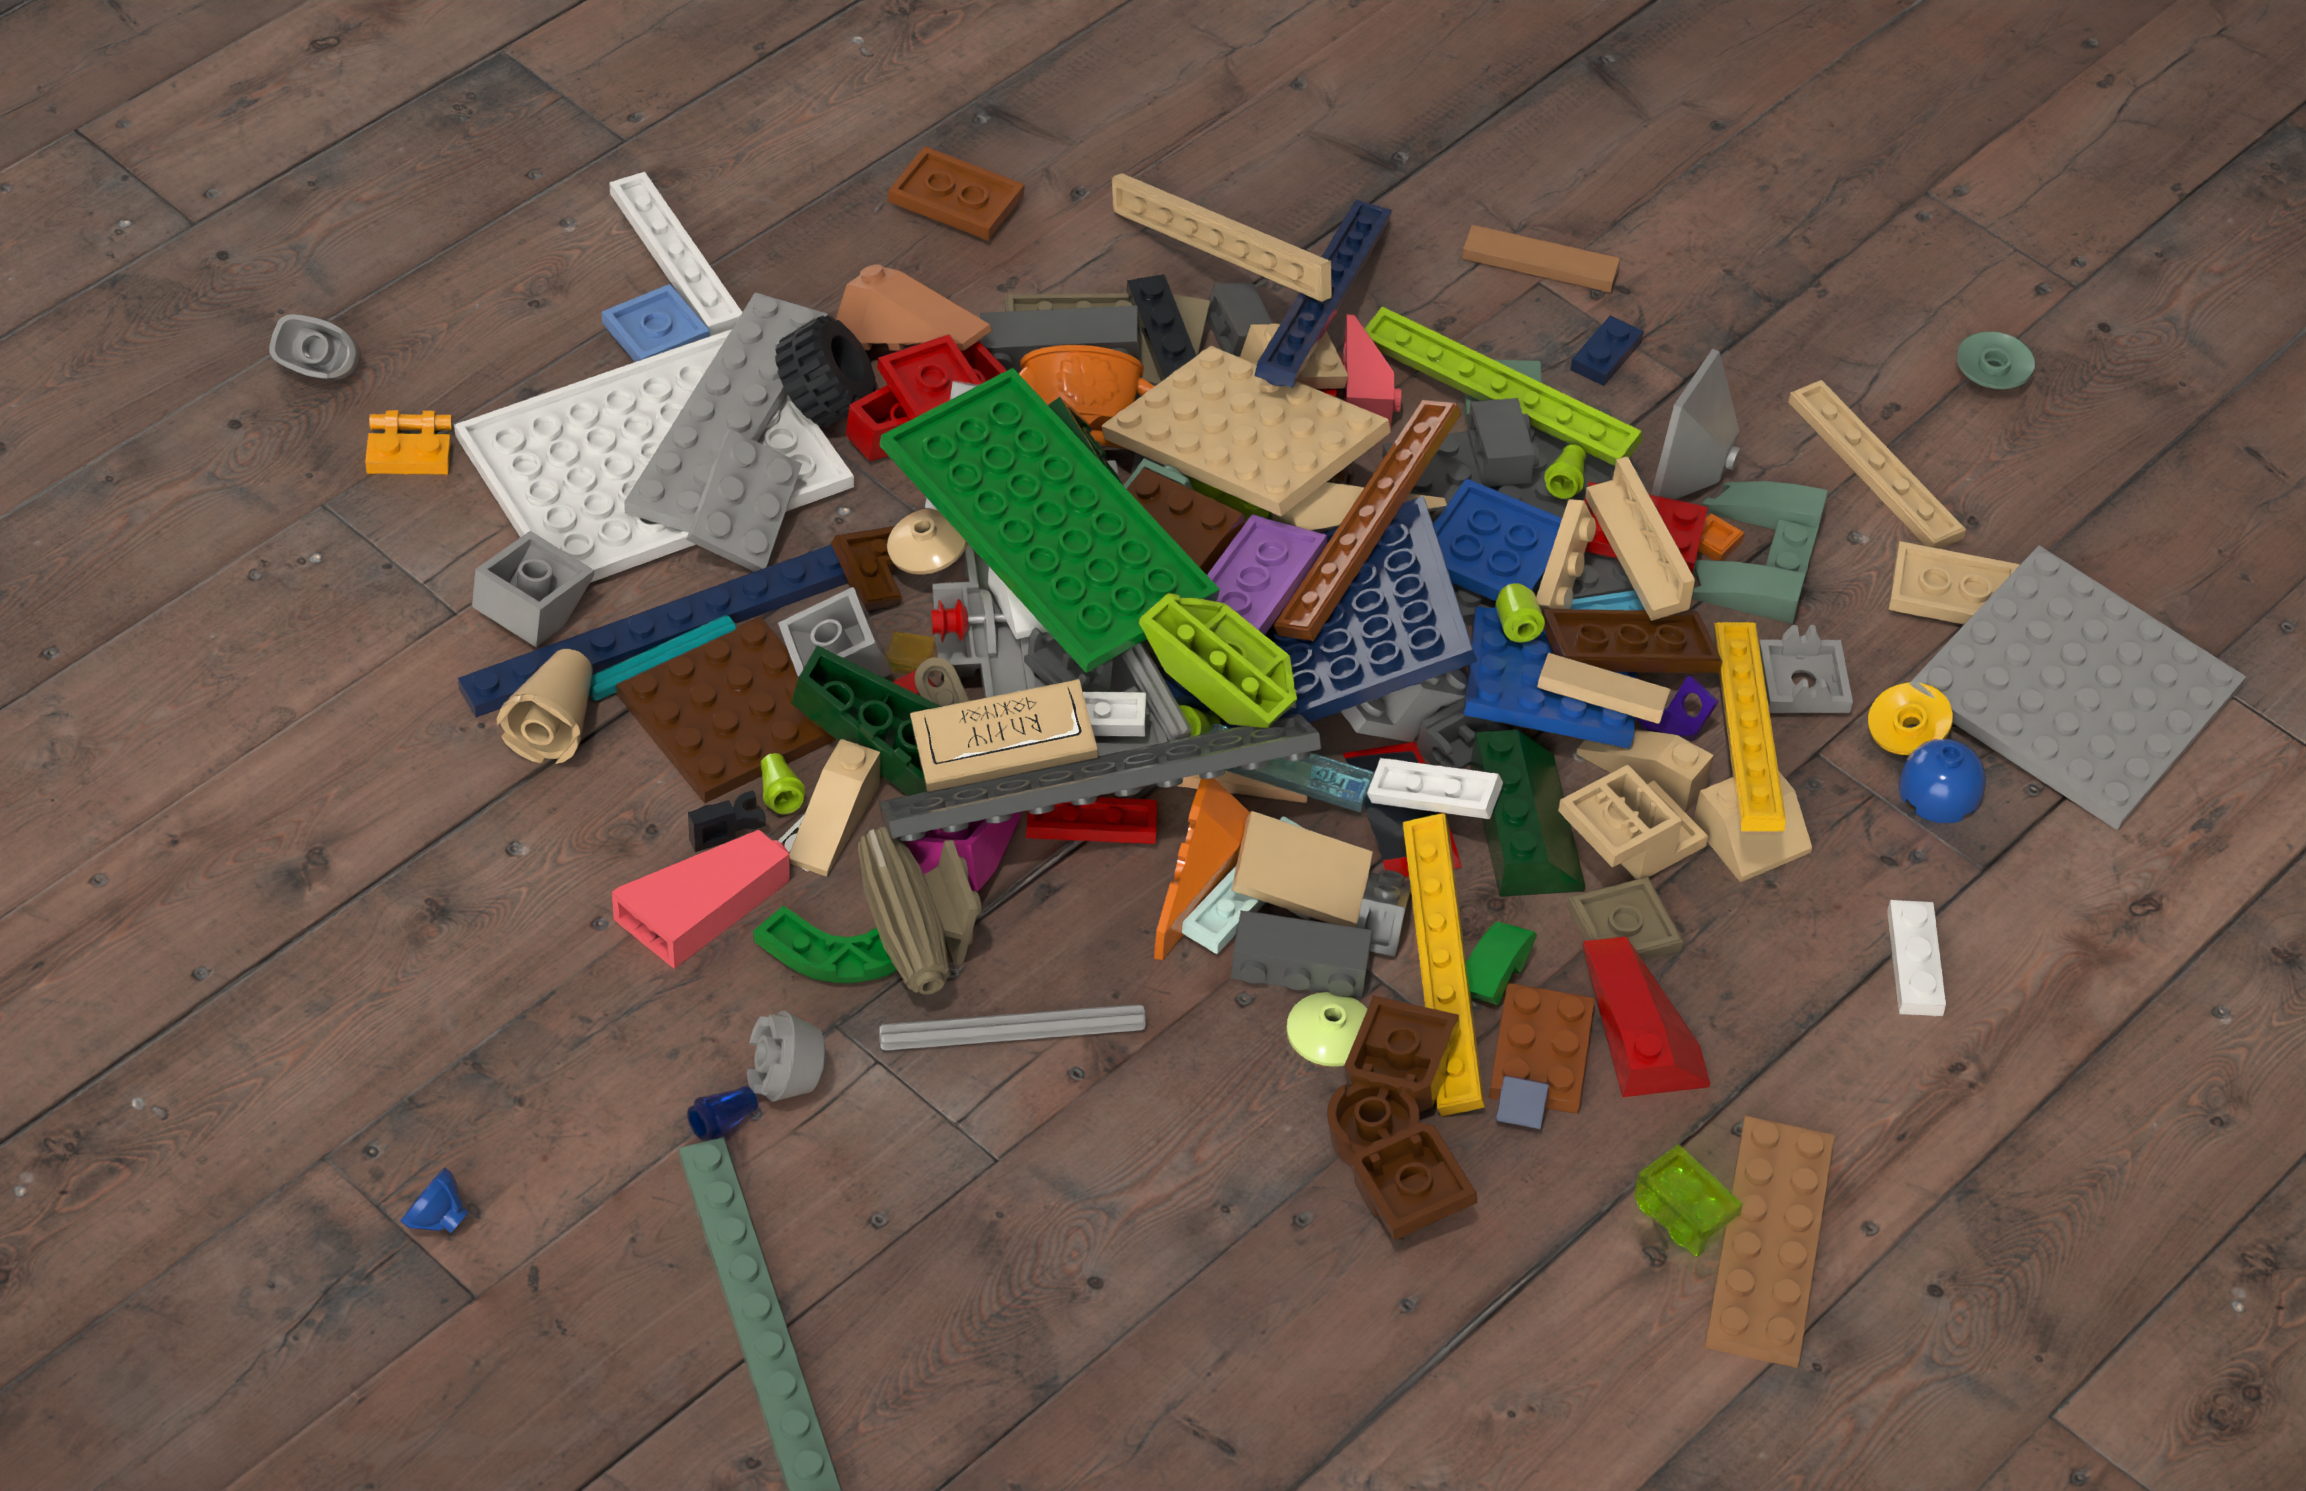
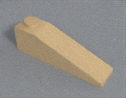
(1331, 503)

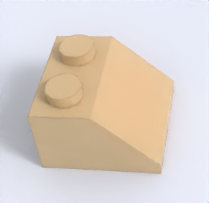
(1750, 852)

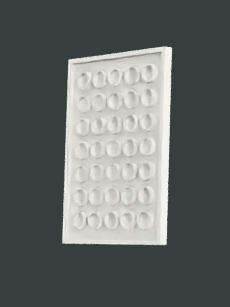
(577, 452)

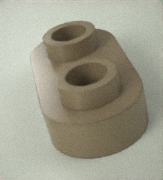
(949, 692)

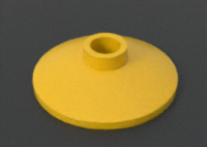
(1906, 706)

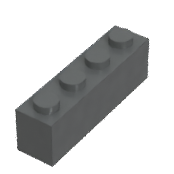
(1025, 331)

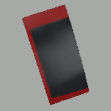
(1387, 819)

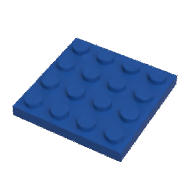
(1506, 690)

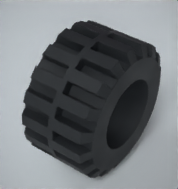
(824, 370)

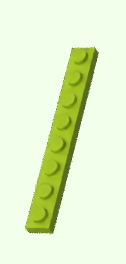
(1490, 380)

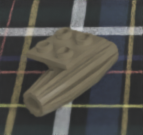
(918, 909)

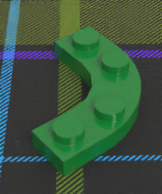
(821, 954)

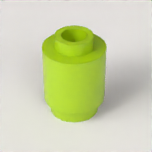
(1519, 613)

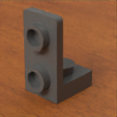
(1384, 910)

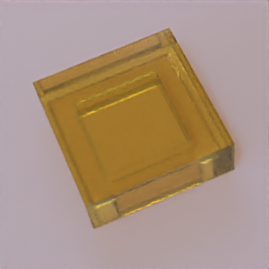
(909, 651)

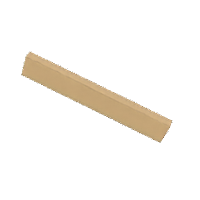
(1877, 466)

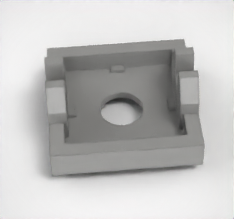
(1807, 654)

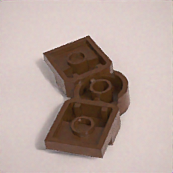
(1390, 1079)

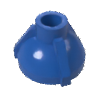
(437, 1206)

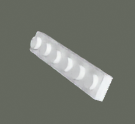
(675, 252)

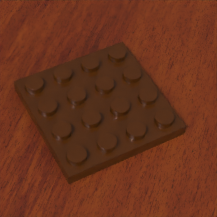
(724, 709)

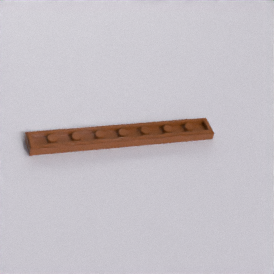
(1367, 520)

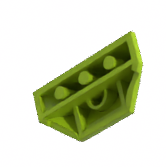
(1221, 659)

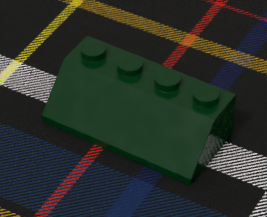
(1526, 833)

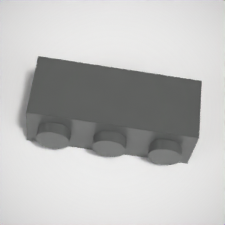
(1301, 954)

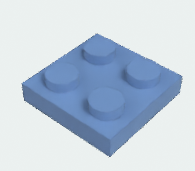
(654, 323)

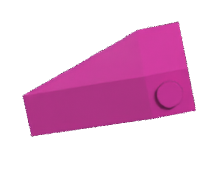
(979, 844)

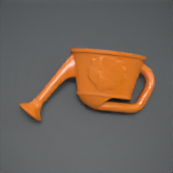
(1088, 378)

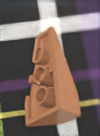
(900, 311)

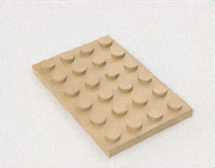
(1245, 433)

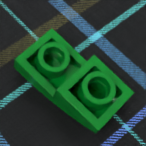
(1495, 958)

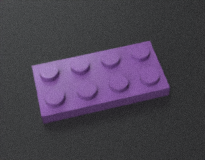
(1265, 568)

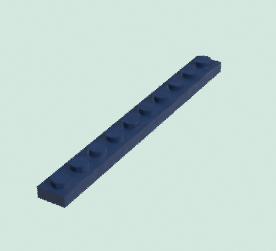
(1309, 318)
(628, 637)

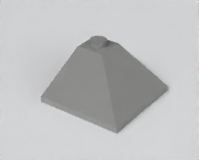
(1699, 434)

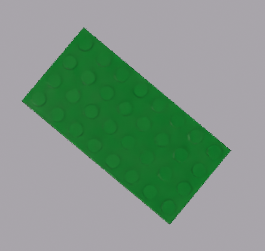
(1045, 516)

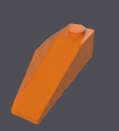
(1203, 860)

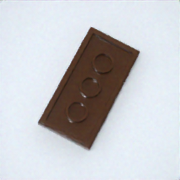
(1632, 641)

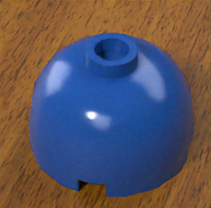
(1943, 780)

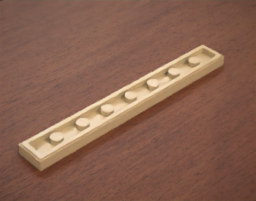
(1222, 237)

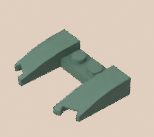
(1761, 589)

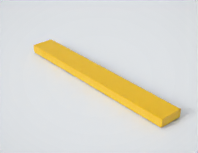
(1749, 728)
(1443, 955)

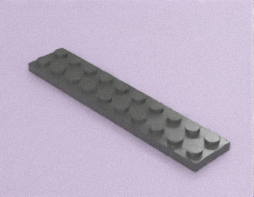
(1109, 773)

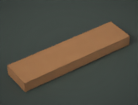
(1541, 258)

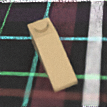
(1666, 758)
(836, 806)

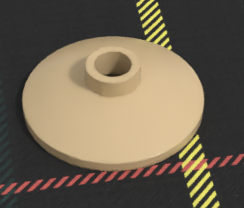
(924, 543)

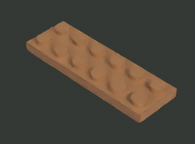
(1772, 1244)

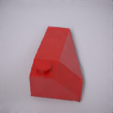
(1643, 1029)

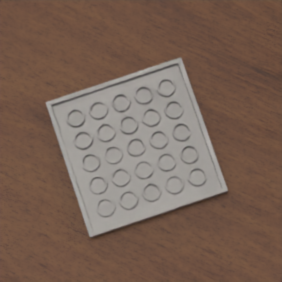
(2079, 686)

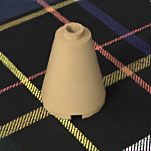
(549, 709)

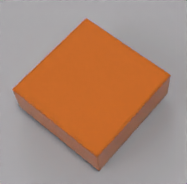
(1719, 538)

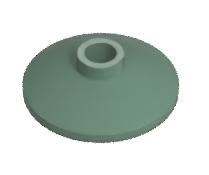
(1995, 360)

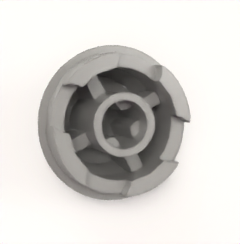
(787, 1056)

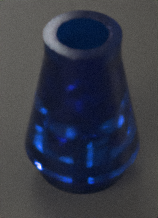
(718, 1113)

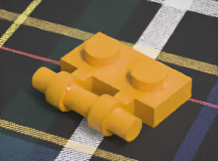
(408, 452)

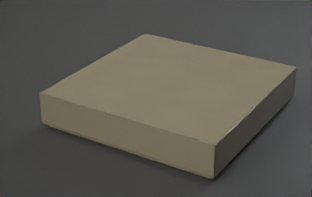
(1628, 911)

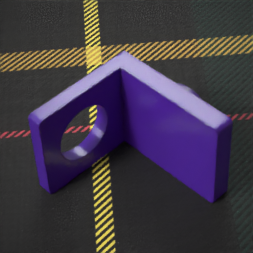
(1676, 719)

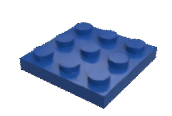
(1494, 540)

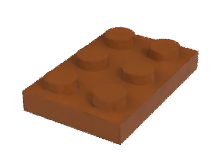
(956, 193)
(1545, 1041)

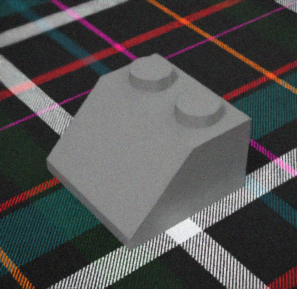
(530, 588)
(839, 626)

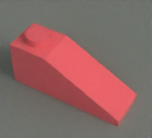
(1370, 375)

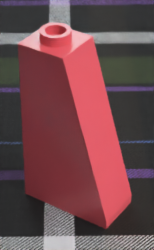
(701, 896)

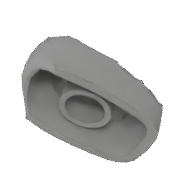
(314, 347)

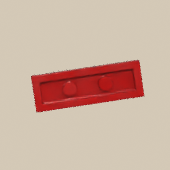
(1100, 821)

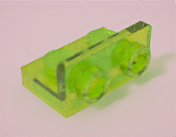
(1685, 1199)

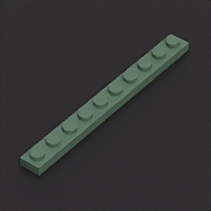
(757, 1318)

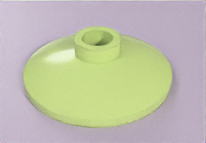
(1321, 1039)

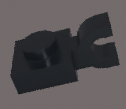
(719, 822)

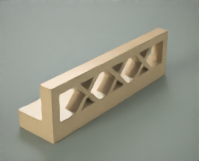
(1642, 542)

